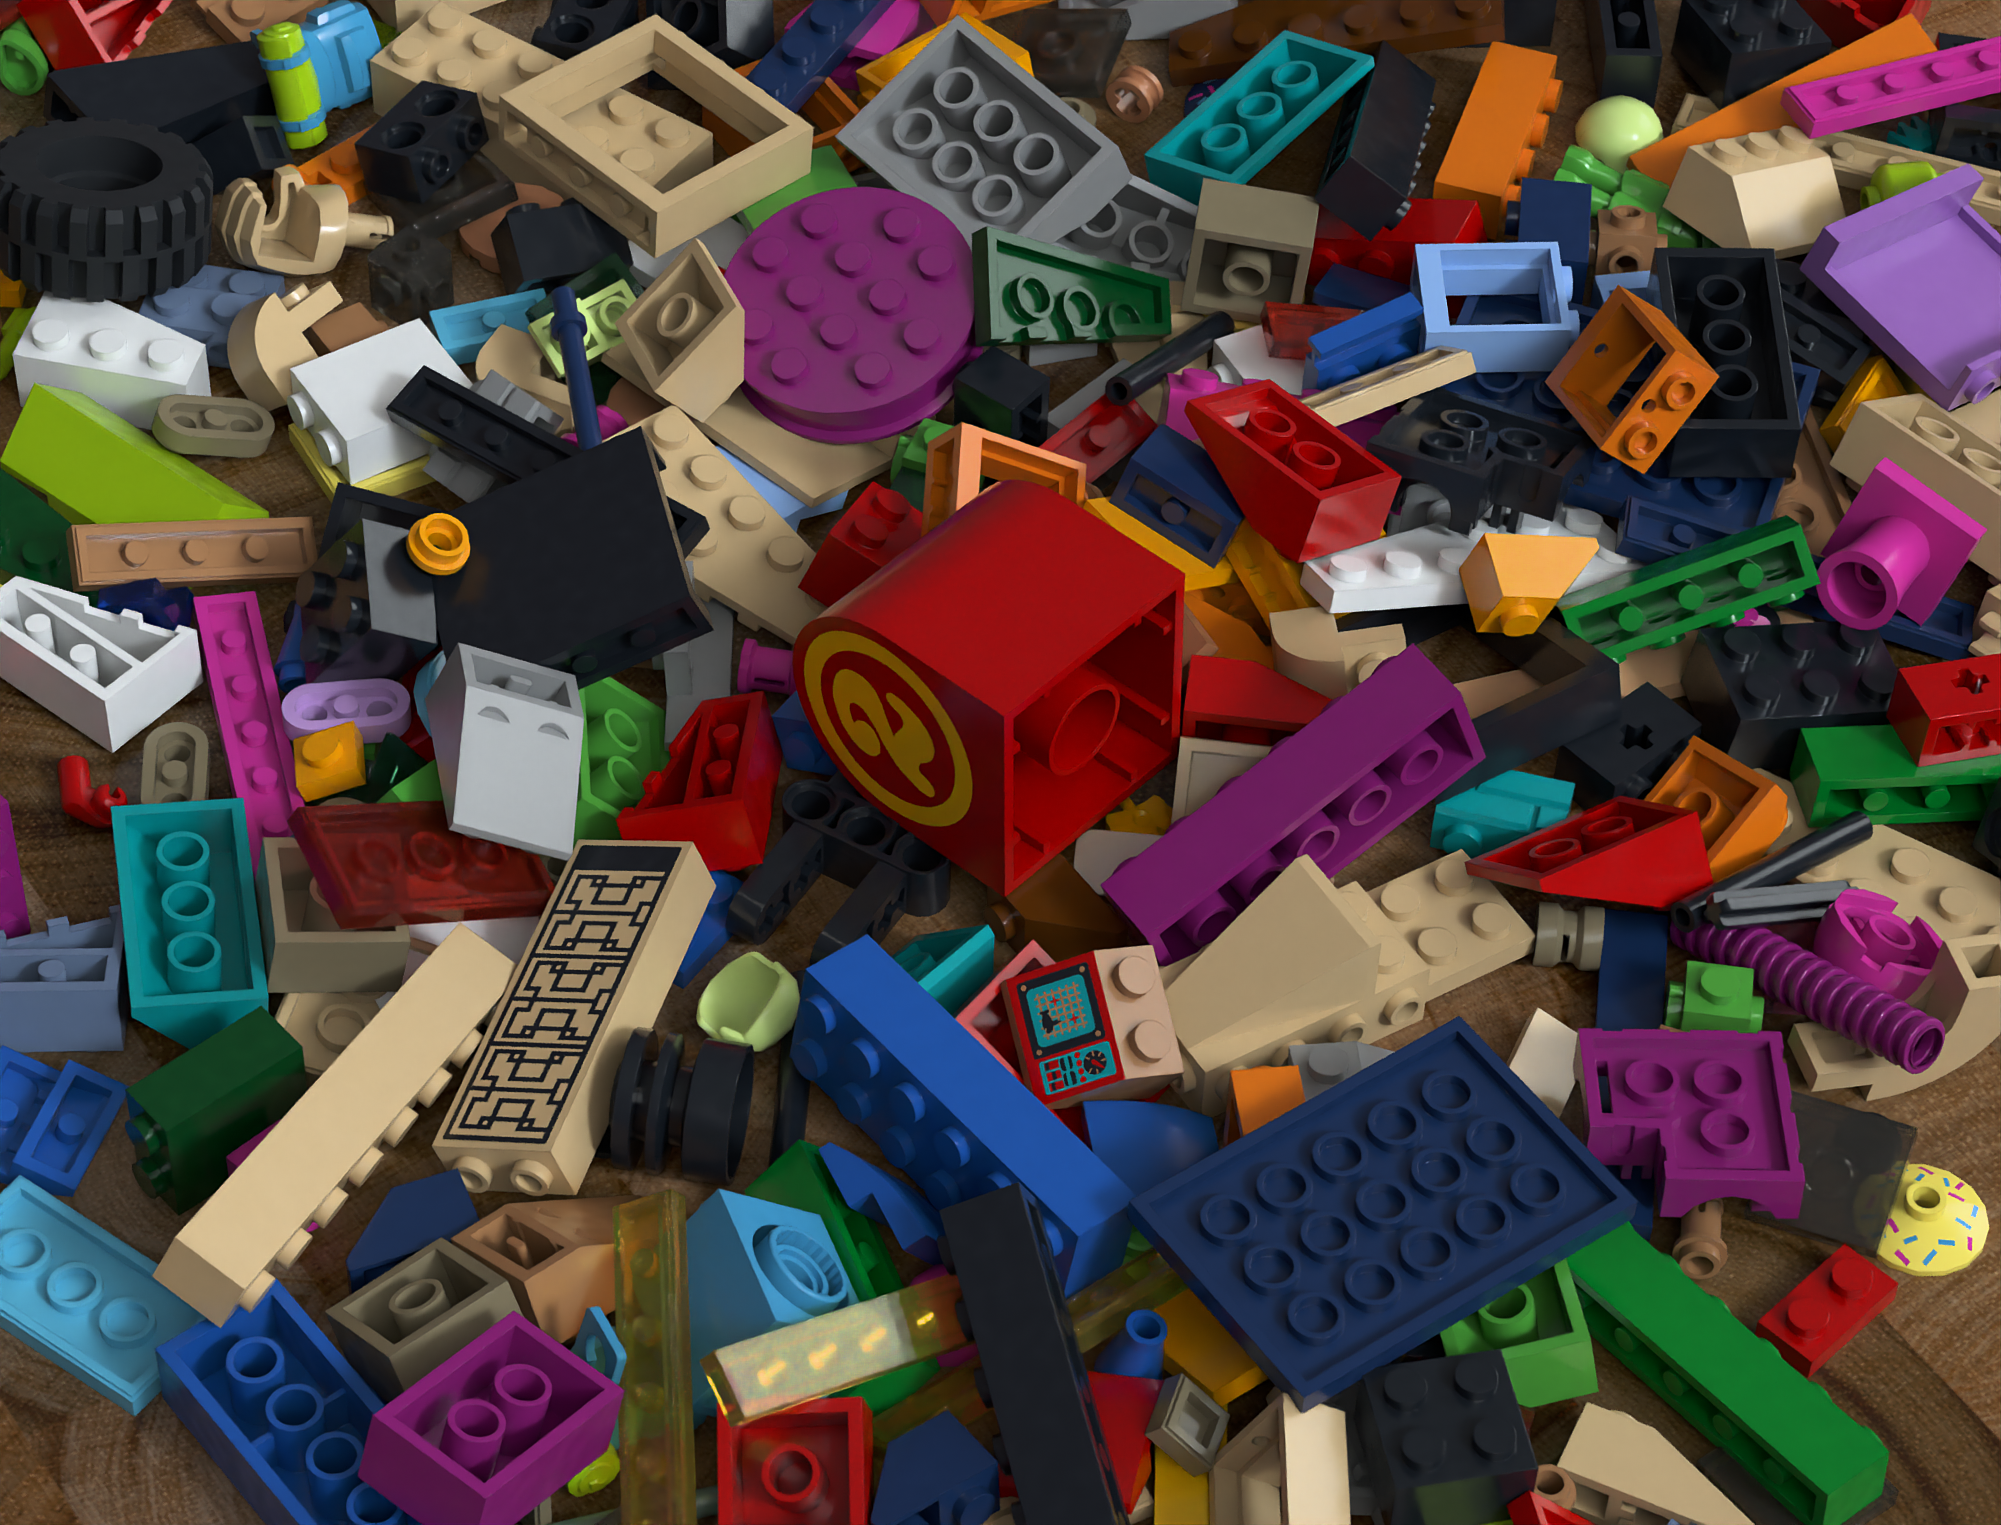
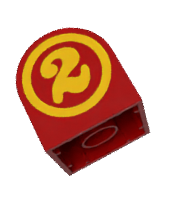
(1001, 679)

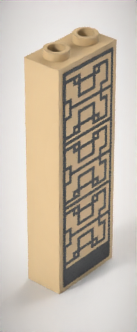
(585, 982)

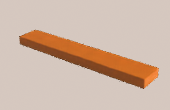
(1763, 108)

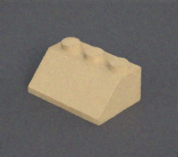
(1758, 191)

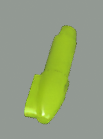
(12, 333)

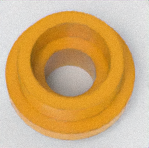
(447, 534)

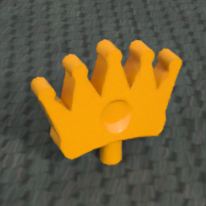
(1146, 818)

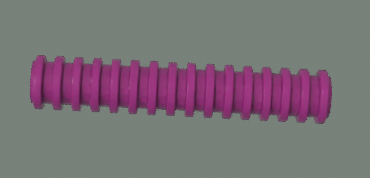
(1823, 993)

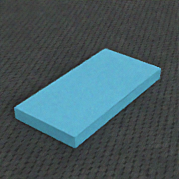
(84, 1297)

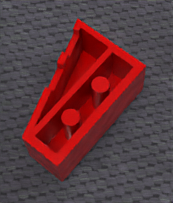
(89, 30)
(1392, 251)

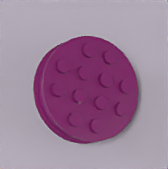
(854, 314)

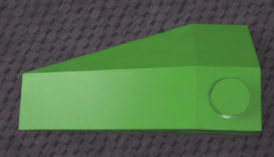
(1539, 1336)

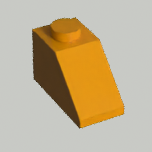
(1521, 578)

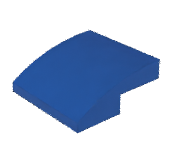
(53, 1120)
(1146, 1139)
(887, 1202)

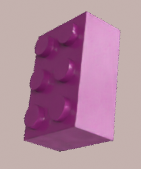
(491, 1429)

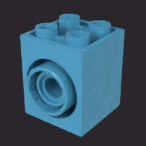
(754, 1273)

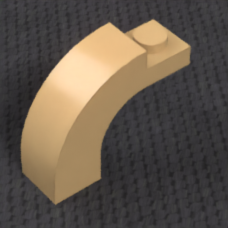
(1958, 991)

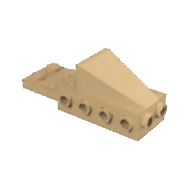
(1331, 967)

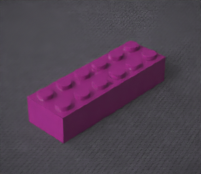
(1315, 793)

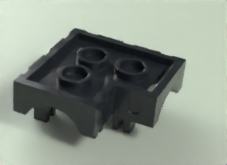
(1483, 458)

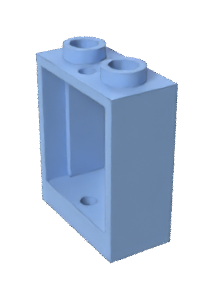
(1496, 270)

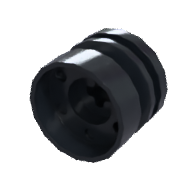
(682, 1106)

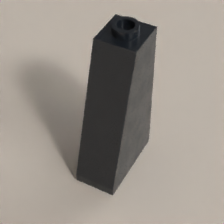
(173, 91)

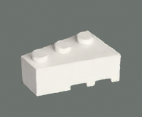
(109, 357)
(92, 665)

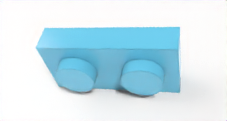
(468, 326)

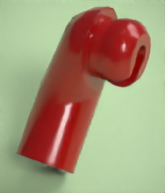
(82, 800)

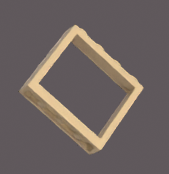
(652, 220)

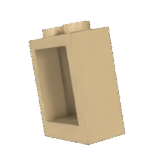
(1285, 1450)

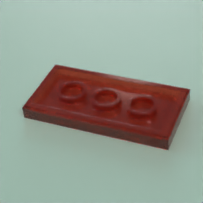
(409, 869)

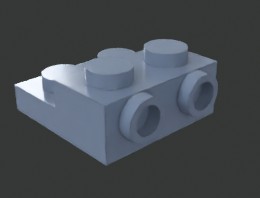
(210, 304)

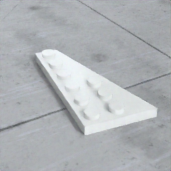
(1424, 563)

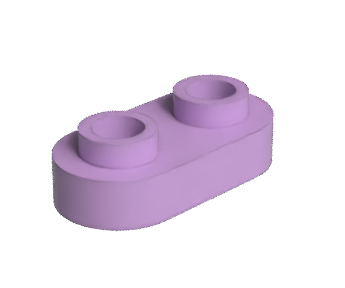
(372, 704)

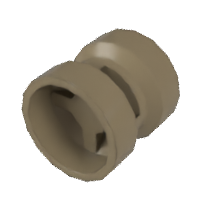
(1583, 938)

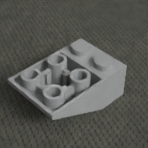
(508, 750)

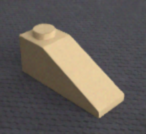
(1637, 1477)

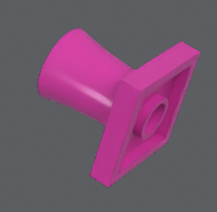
(1894, 551)

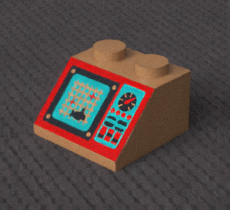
(1093, 1028)

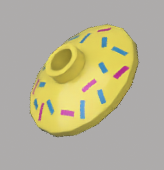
(1937, 1237)

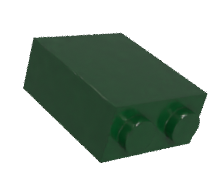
(211, 1105)

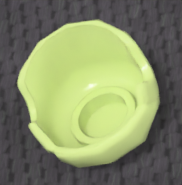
(1617, 129)
(749, 1002)

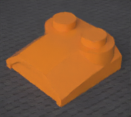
(1735, 805)

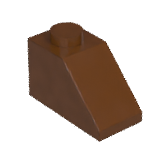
(1056, 912)

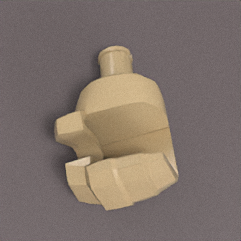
(302, 230)

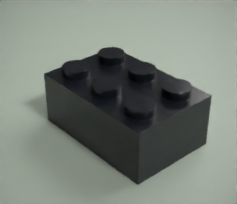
(1771, 680)

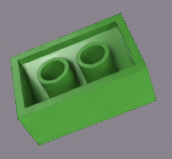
(618, 752)

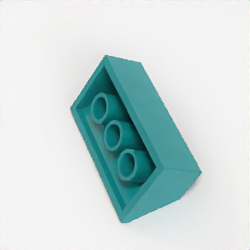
(1254, 114)
(188, 916)

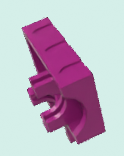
(1696, 1111)

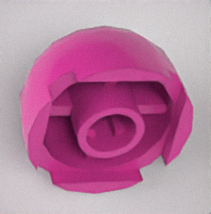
(1875, 944)

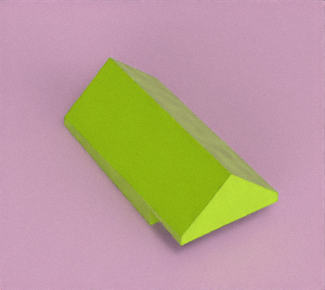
(108, 469)

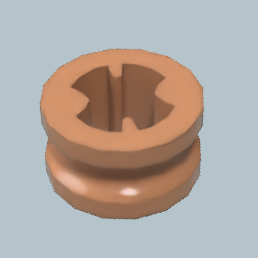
(1126, 104)

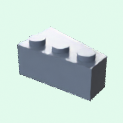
(65, 987)

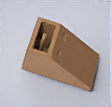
(552, 1256)

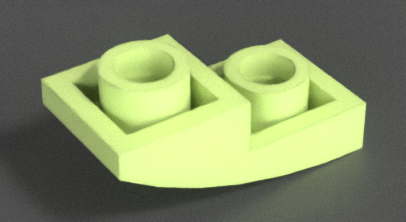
(602, 334)

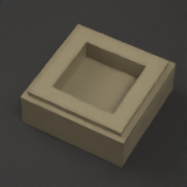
(1187, 1424)

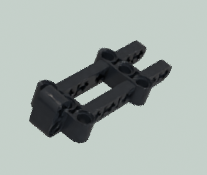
(846, 838)

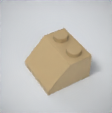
(688, 334)

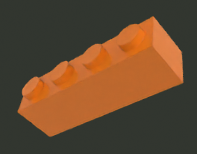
(1499, 130)

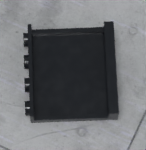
(574, 567)

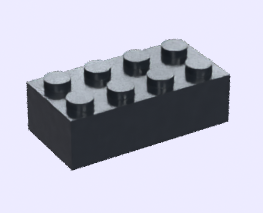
(1735, 319)

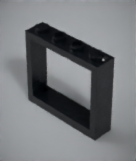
(1577, 696)

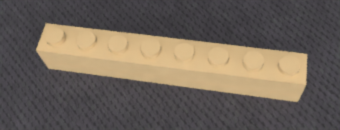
(336, 1130)

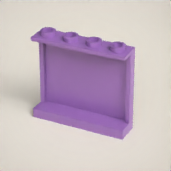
(1921, 284)

